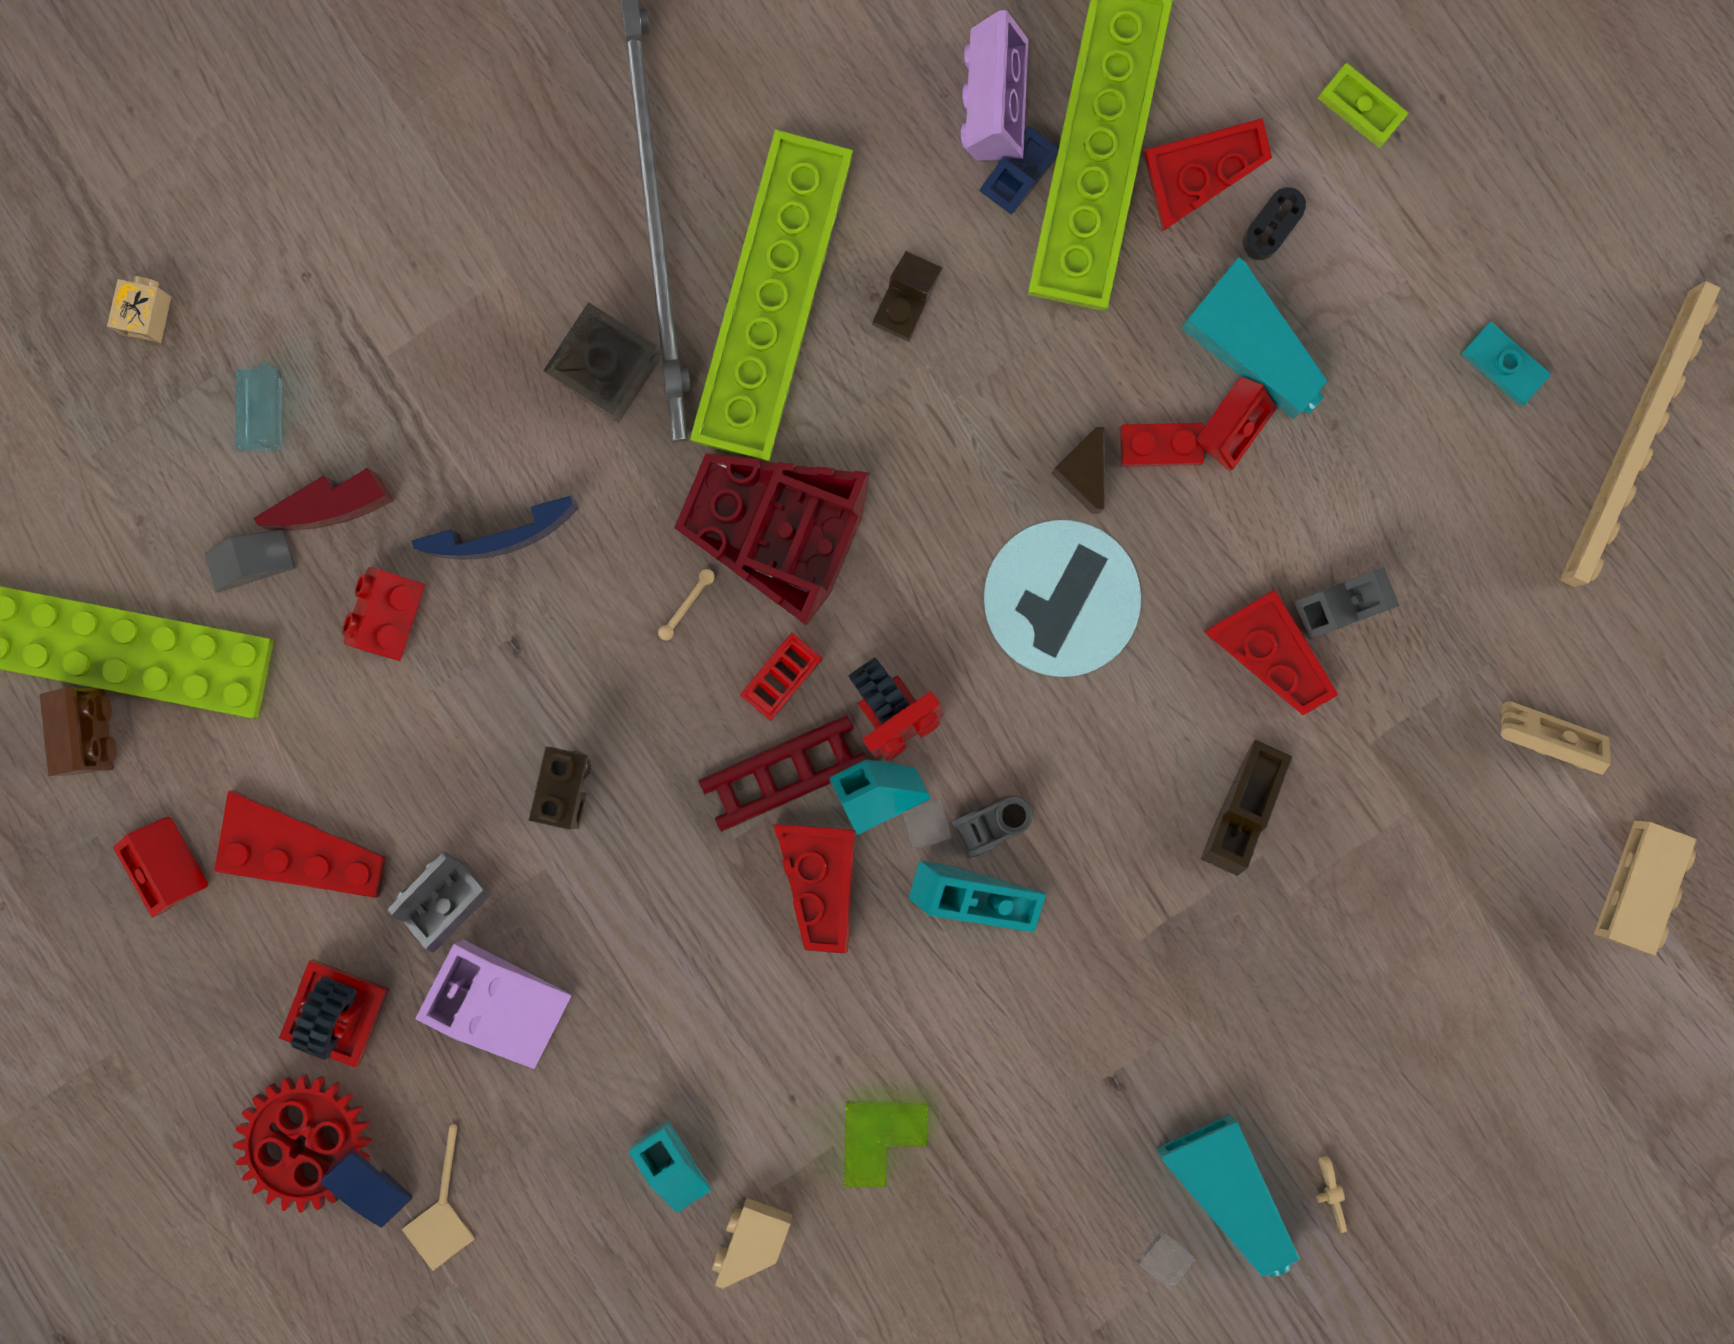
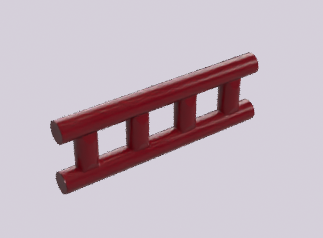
(759, 765)

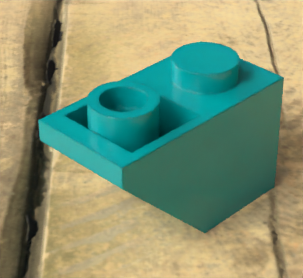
(877, 792)
(669, 1167)

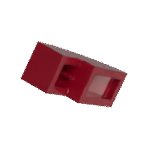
(327, 504)

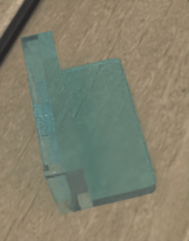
(258, 409)

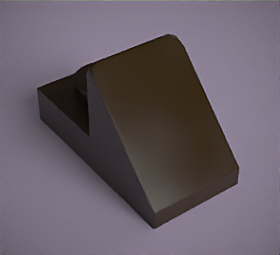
(906, 295)

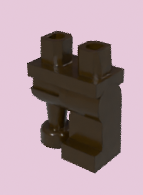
(558, 788)

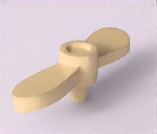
(1332, 1193)

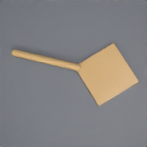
(439, 1229)

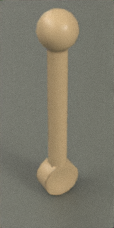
(706, 578)

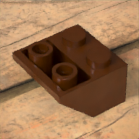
(77, 731)

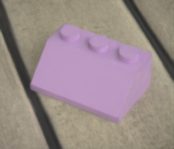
(995, 89)

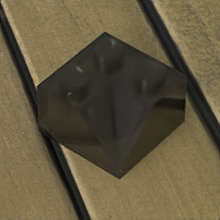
(603, 362)

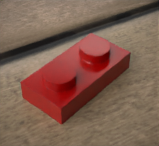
(1160, 444)

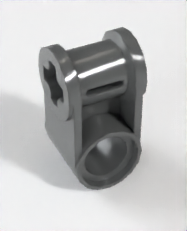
(990, 825)

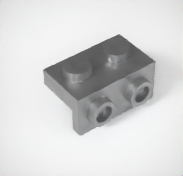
(439, 900)

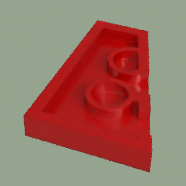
(1203, 166)
(1275, 651)
(821, 881)

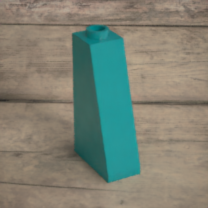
(1255, 341)
(1228, 1185)

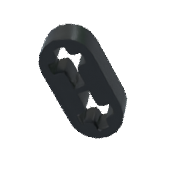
(1267, 218)

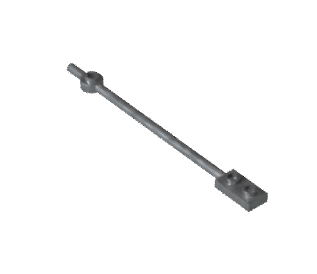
(675, 377)

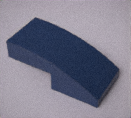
(1016, 178)
(365, 1189)

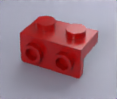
(382, 613)

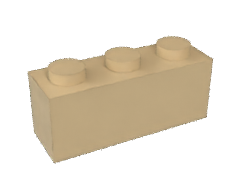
(1646, 887)

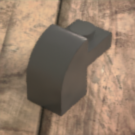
(1346, 603)

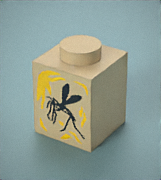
(139, 309)

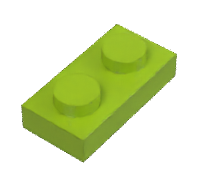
(1363, 105)

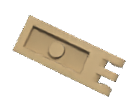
(1555, 737)

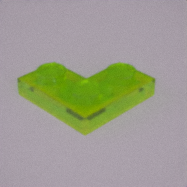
(874, 1126)

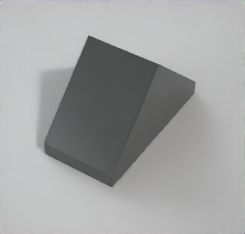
(249, 559)

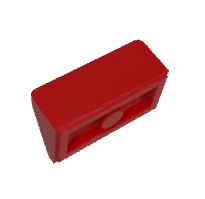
(1237, 422)

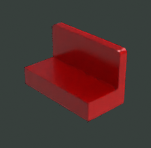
(160, 865)

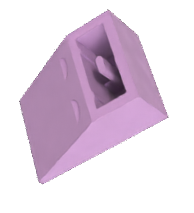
(493, 1005)

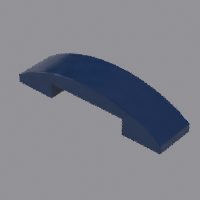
(547, 519)

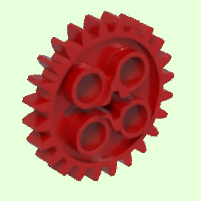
(320, 1109)

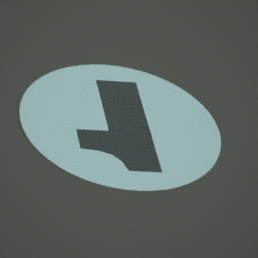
(1062, 598)

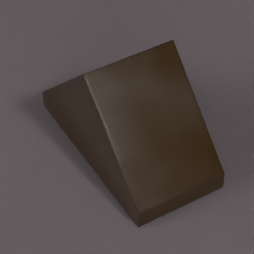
(1083, 471)

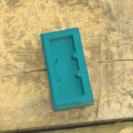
(1505, 364)

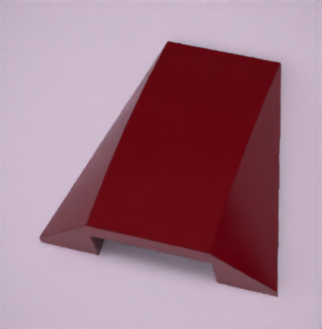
(776, 525)

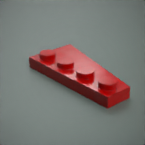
(279, 848)

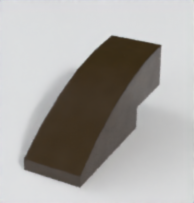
(1246, 808)

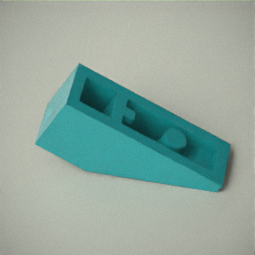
(975, 897)

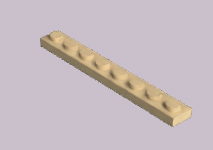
(1635, 448)

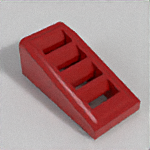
(801, 649)

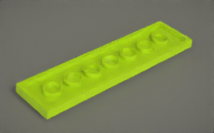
(1099, 152)
(771, 296)
(133, 653)

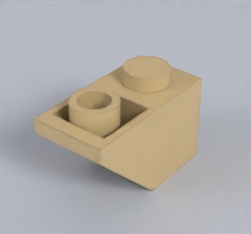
(755, 1242)

